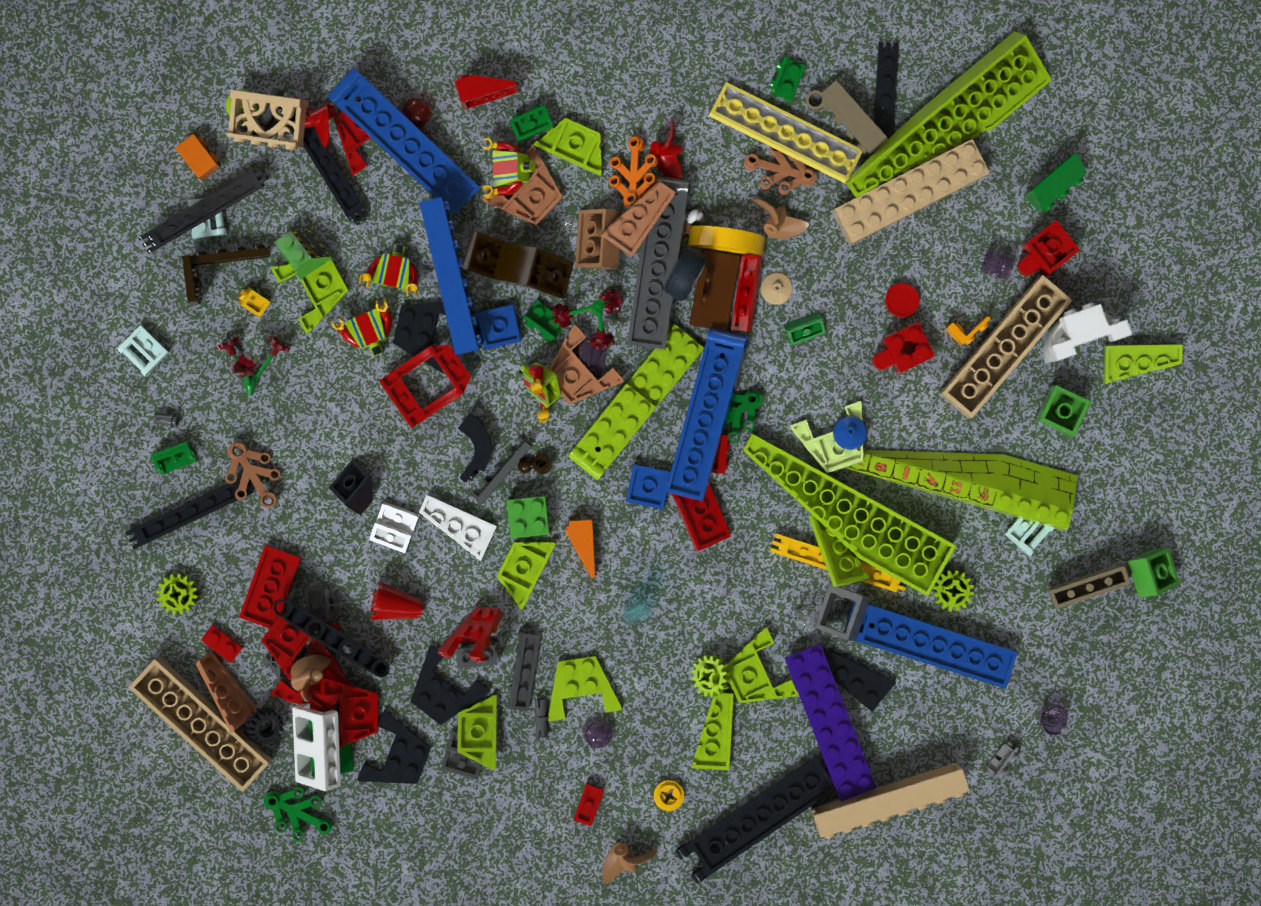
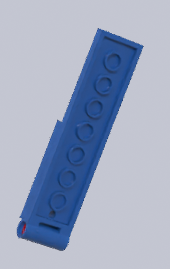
(402, 140)
(707, 414)
(935, 646)

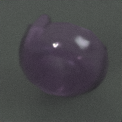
(1053, 719)
(597, 733)

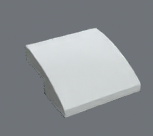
(394, 527)

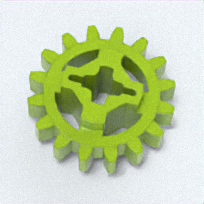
(954, 581)
(179, 601)
(708, 678)

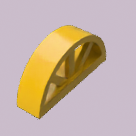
(726, 240)

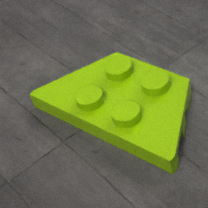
(574, 144)
(524, 568)
(478, 732)

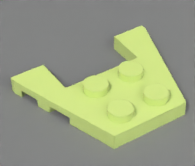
(825, 449)

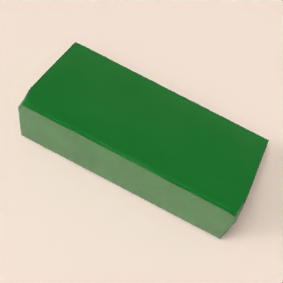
(805, 328)

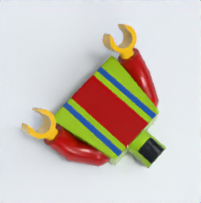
(509, 168)
(393, 271)
(367, 328)
(542, 385)

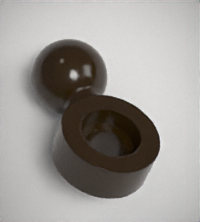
(526, 465)

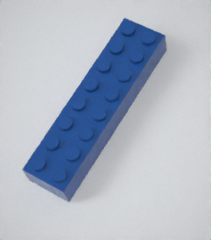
(450, 275)

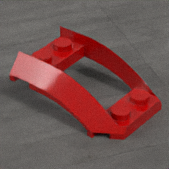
(403, 398)

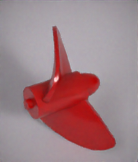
(320, 119)
(667, 155)

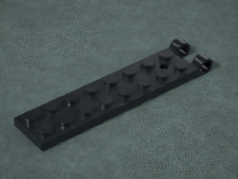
(758, 818)

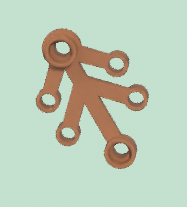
(783, 171)
(251, 472)

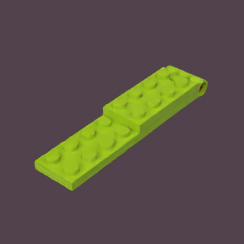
(635, 403)

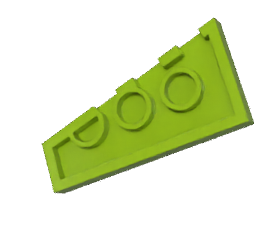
(1132, 360)
(838, 558)

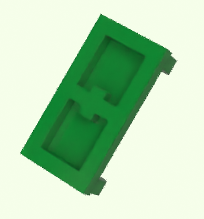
(174, 458)

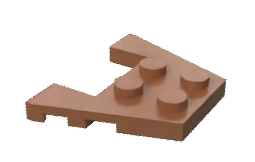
(534, 198)
(573, 376)

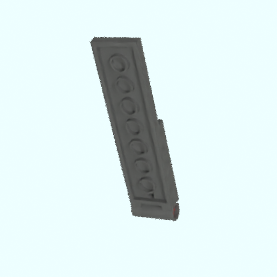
(657, 259)

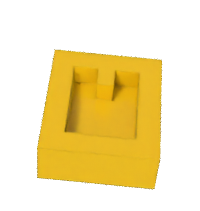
(253, 301)

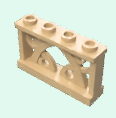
(288, 105)

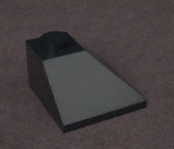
(354, 487)

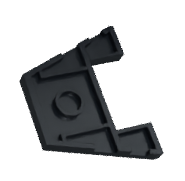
(416, 328)
(437, 696)
(404, 759)

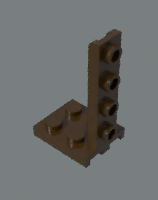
(191, 274)

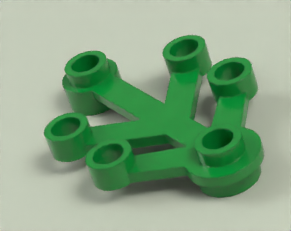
(735, 413)
(295, 811)

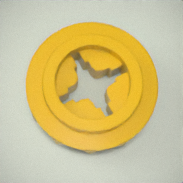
(671, 804)

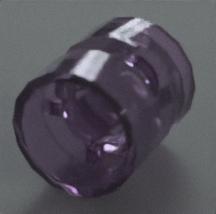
(997, 264)

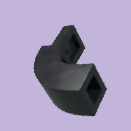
(482, 445)

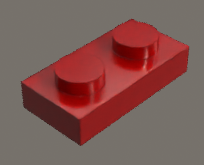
(721, 462)
(222, 643)
(588, 804)

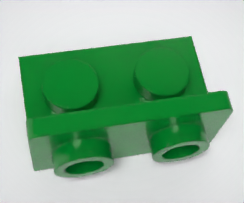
(787, 79)
(531, 123)
(542, 319)

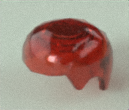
(417, 111)

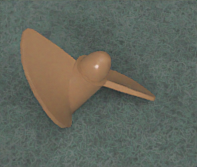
(779, 224)
(308, 672)
(620, 859)

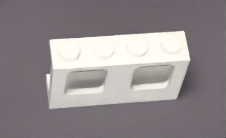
(322, 749)

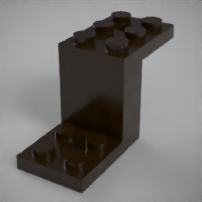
(517, 264)

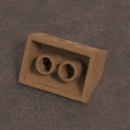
(593, 249)

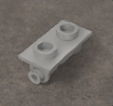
(998, 767)

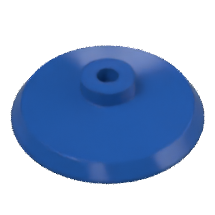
(850, 432)

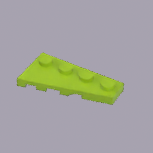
(715, 740)

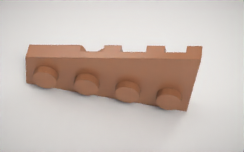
(636, 222)
(227, 694)

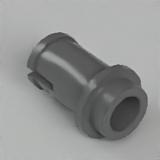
(166, 419)

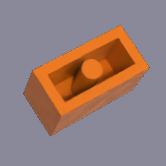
(197, 157)

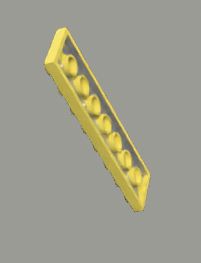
(785, 132)

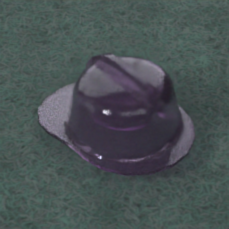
(591, 357)

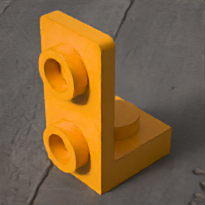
(957, 331)

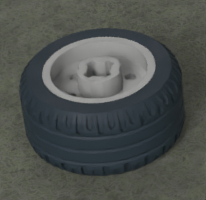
(685, 274)

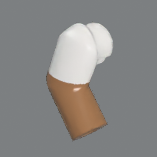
(692, 216)

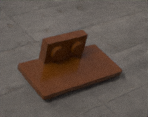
(715, 291)

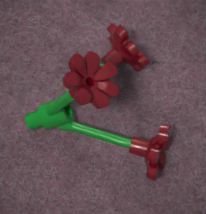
(609, 301)
(246, 366)

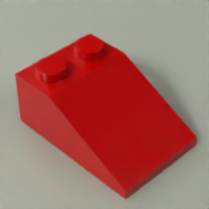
(479, 90)

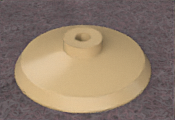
(776, 288)

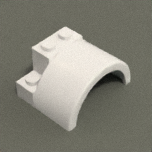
(1081, 328)

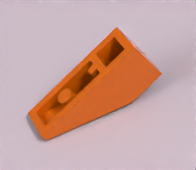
(582, 539)

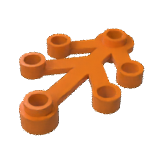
(634, 174)

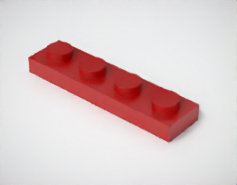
(746, 293)

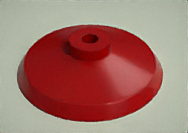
(902, 300)

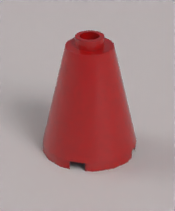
(394, 604)

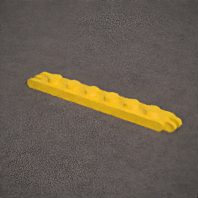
(812, 555)

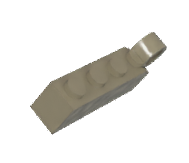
(851, 115)
(1090, 585)

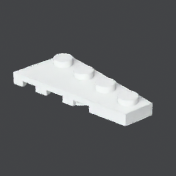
(466, 529)

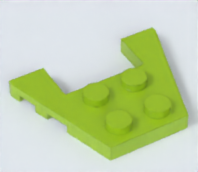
(323, 287)
(749, 676)
(580, 678)

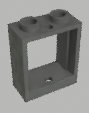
(856, 618)
(465, 661)

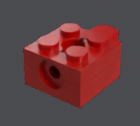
(1047, 250)
(904, 350)

